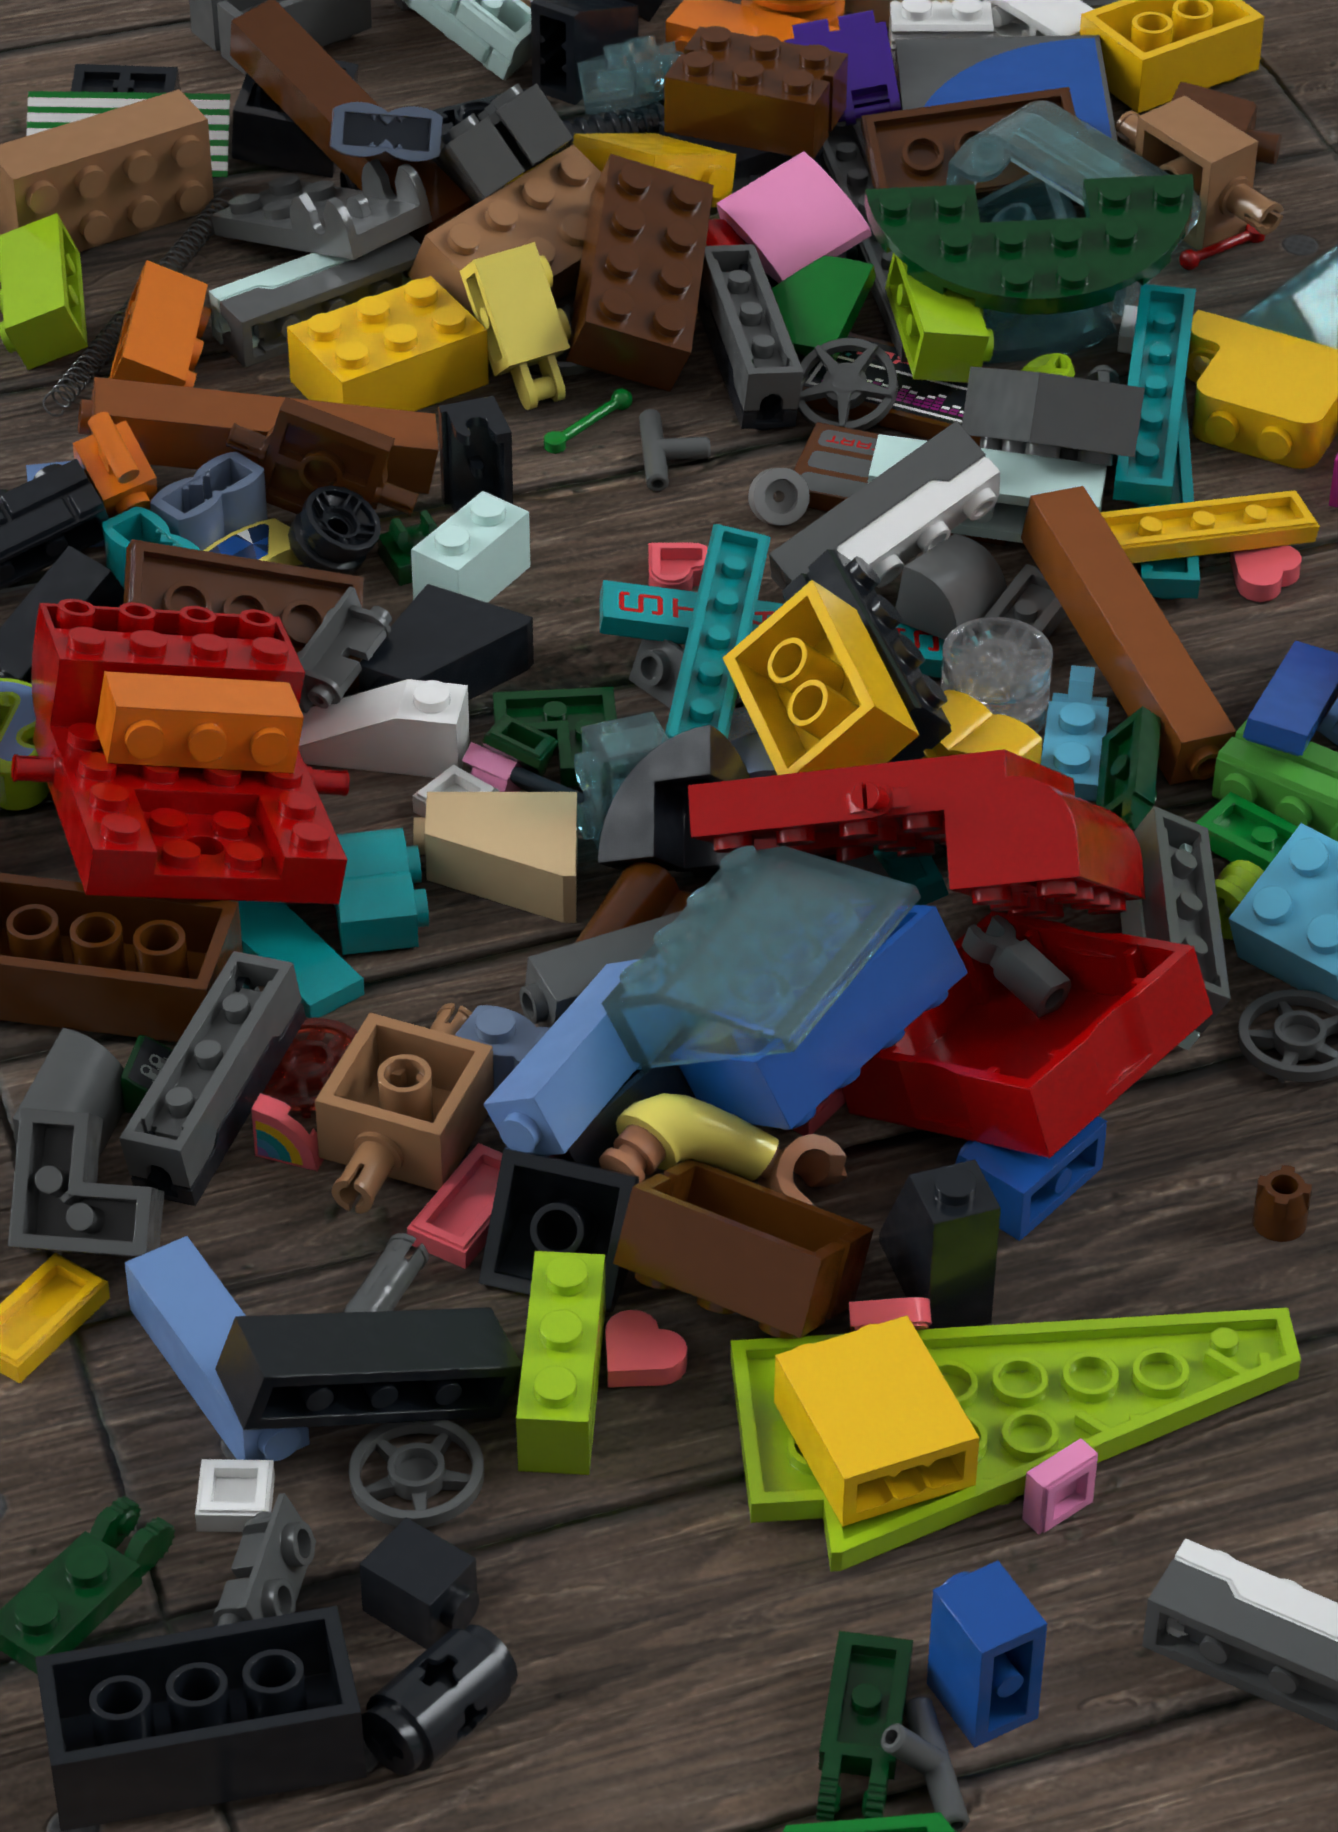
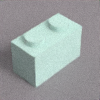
(475, 550)

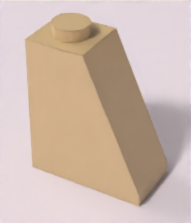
(504, 848)

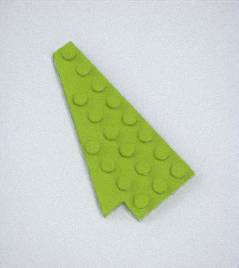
(1027, 1398)

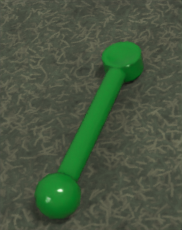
(556, 441)

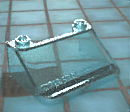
(1058, 152)

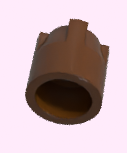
(1281, 1205)

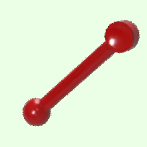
(1190, 259)

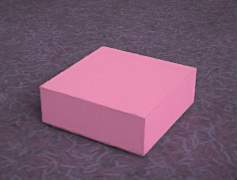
(1060, 1486)

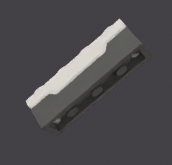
(900, 510)
(1247, 1630)

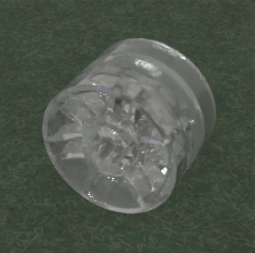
(1001, 666)

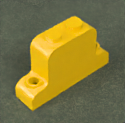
(1262, 391)

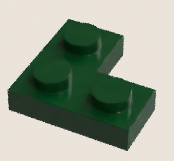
(559, 715)

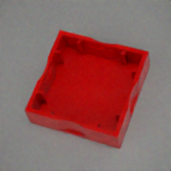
(1027, 1082)

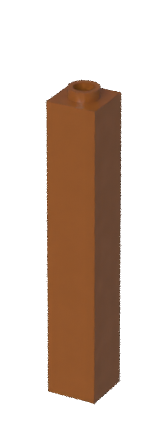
(193, 424)
(1126, 630)

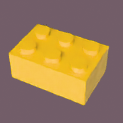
(1167, 42)
(390, 350)
(819, 687)

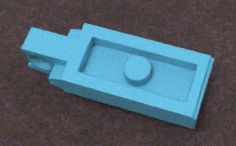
(1075, 732)

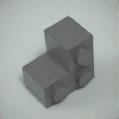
(58, 1196)

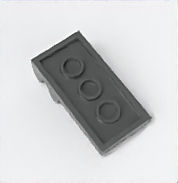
(329, 217)

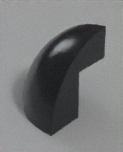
(652, 805)

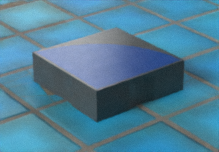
(988, 67)

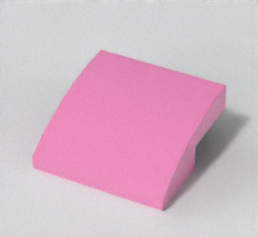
(794, 217)

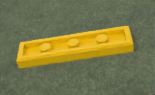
(1212, 526)

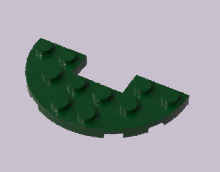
(1035, 263)

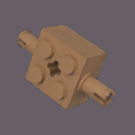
(1222, 158)
(403, 1105)

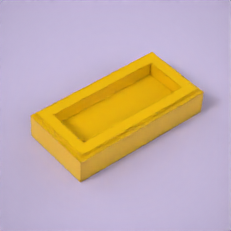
(46, 1313)

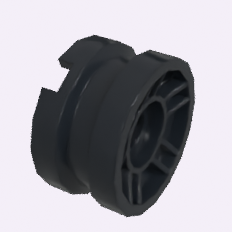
(334, 530)

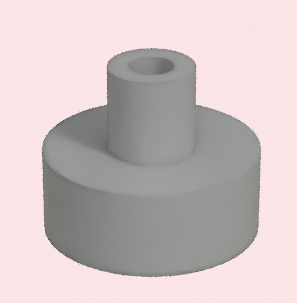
(790, 500)

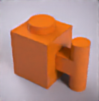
(116, 465)

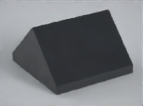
(554, 1208)

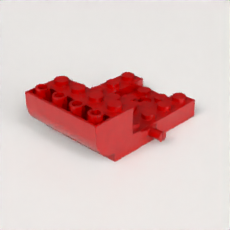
(1006, 822)
(168, 825)

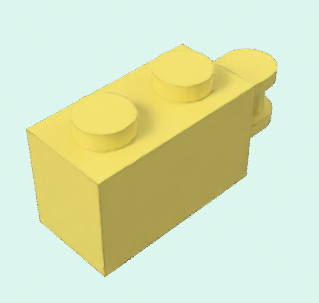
(521, 319)

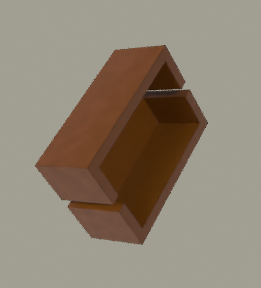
(755, 92)
(742, 1248)

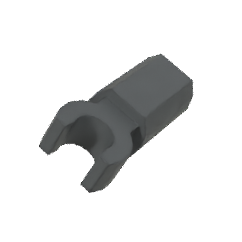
(1018, 966)

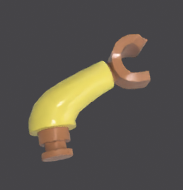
(680, 1128)

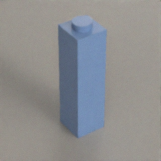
(565, 1075)
(189, 1321)

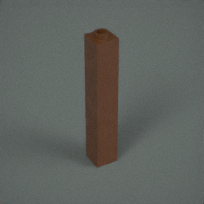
(311, 84)

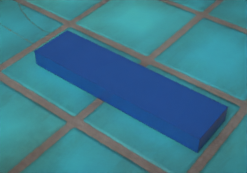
(1295, 700)

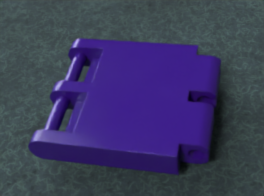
(871, 69)

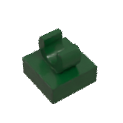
(396, 545)

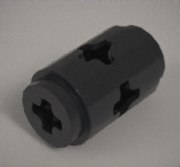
(438, 1699)

